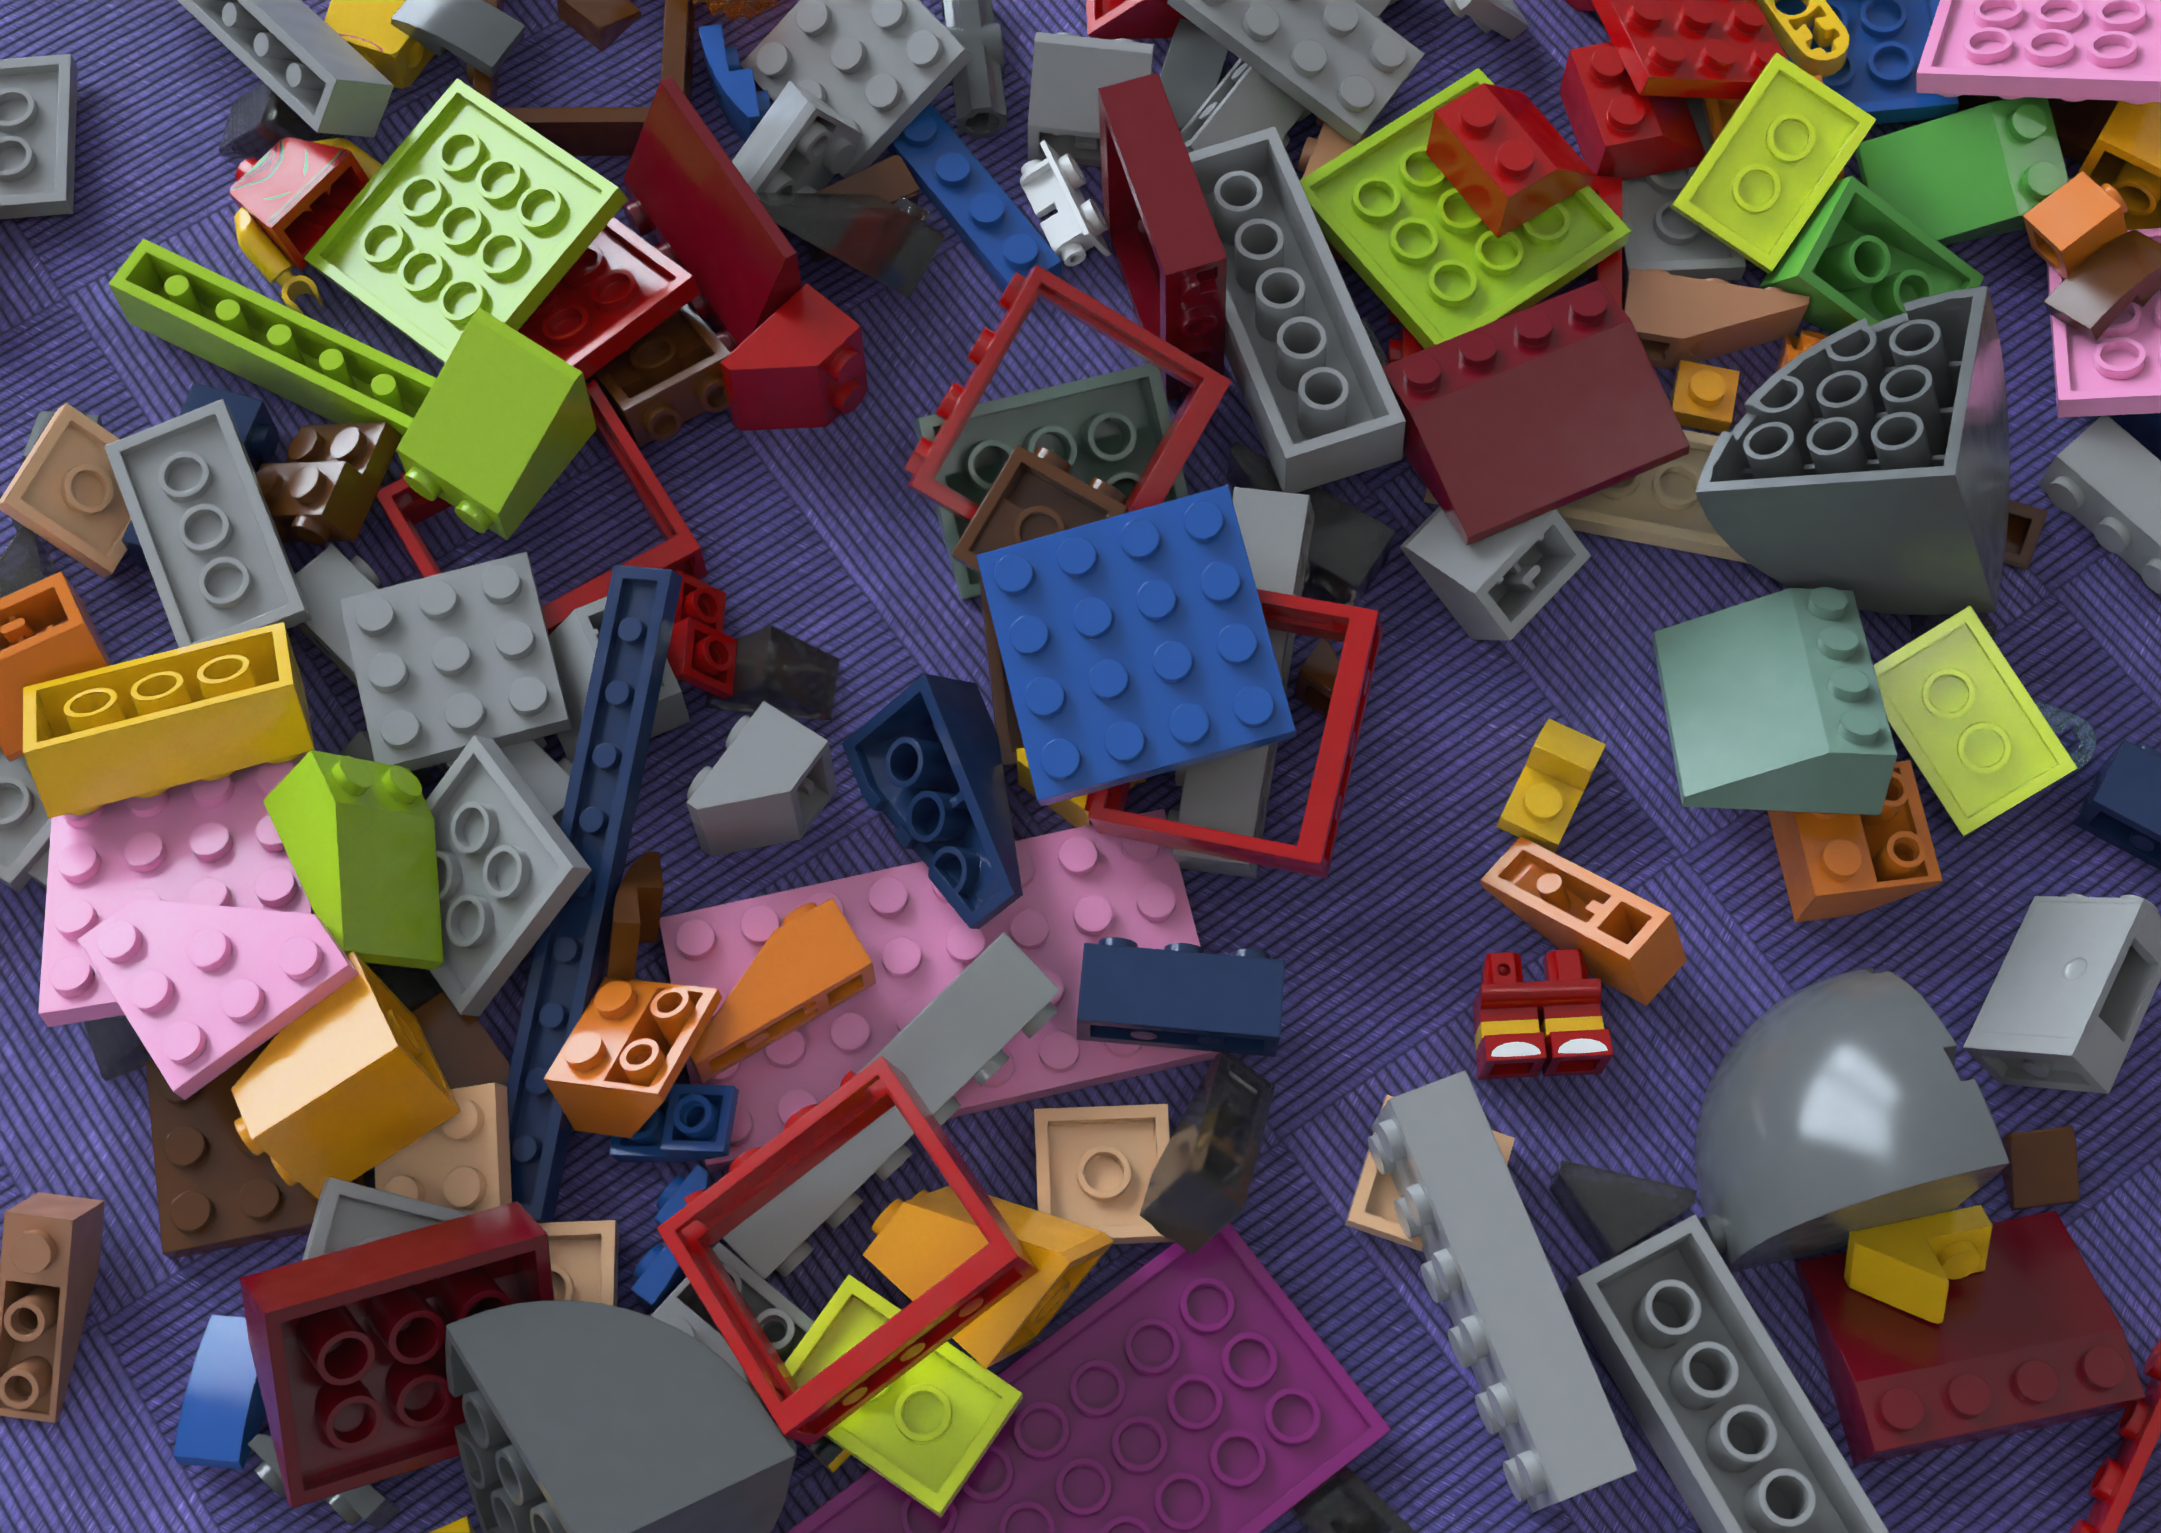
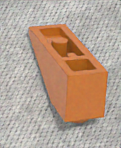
(1619, 933)
(792, 980)

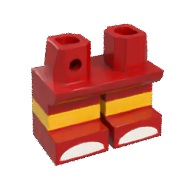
(1539, 1022)

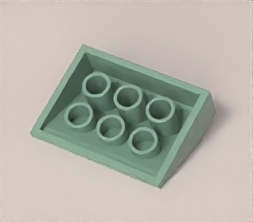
(1096, 424)
(1776, 706)

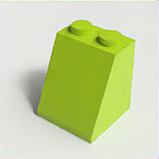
(496, 427)

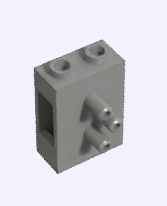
(2070, 993)

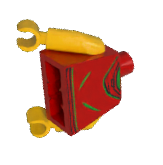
(292, 201)

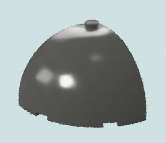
(1877, 463)
(1838, 1122)
(609, 1425)

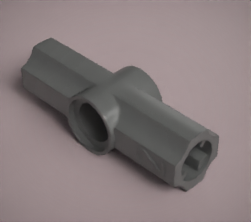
(979, 85)

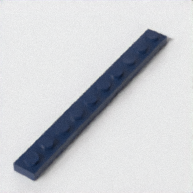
(599, 824)

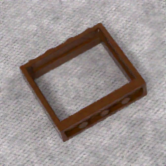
(606, 129)

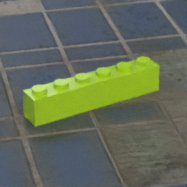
(266, 341)

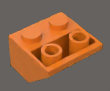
(42, 638)
(1856, 861)
(628, 1053)

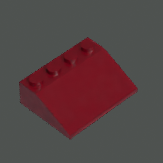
(707, 219)
(1534, 412)
(358, 1344)
(2013, 1354)

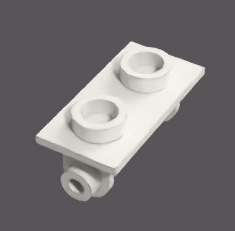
(1078, 222)

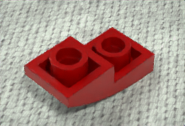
(697, 646)

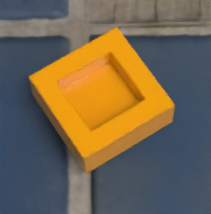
(1704, 396)

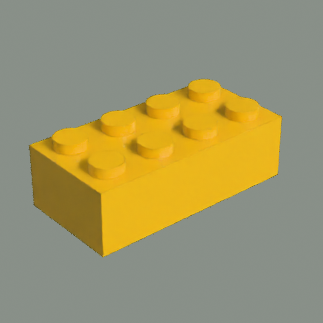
(165, 721)

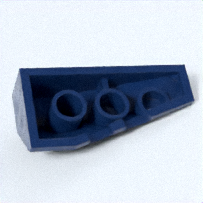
(942, 784)

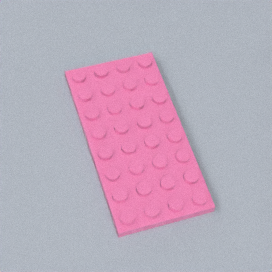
(1074, 893)

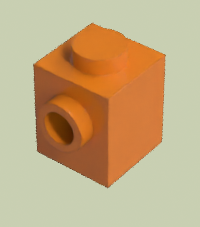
(2075, 223)

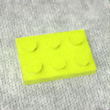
(1773, 163)
(1969, 721)
(925, 1425)

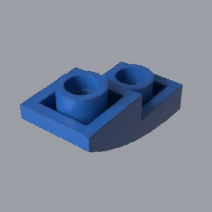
(732, 86)
(687, 1126)
(658, 1270)
(221, 1399)

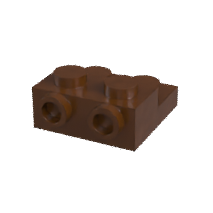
(666, 378)
(328, 480)
(1034, 500)

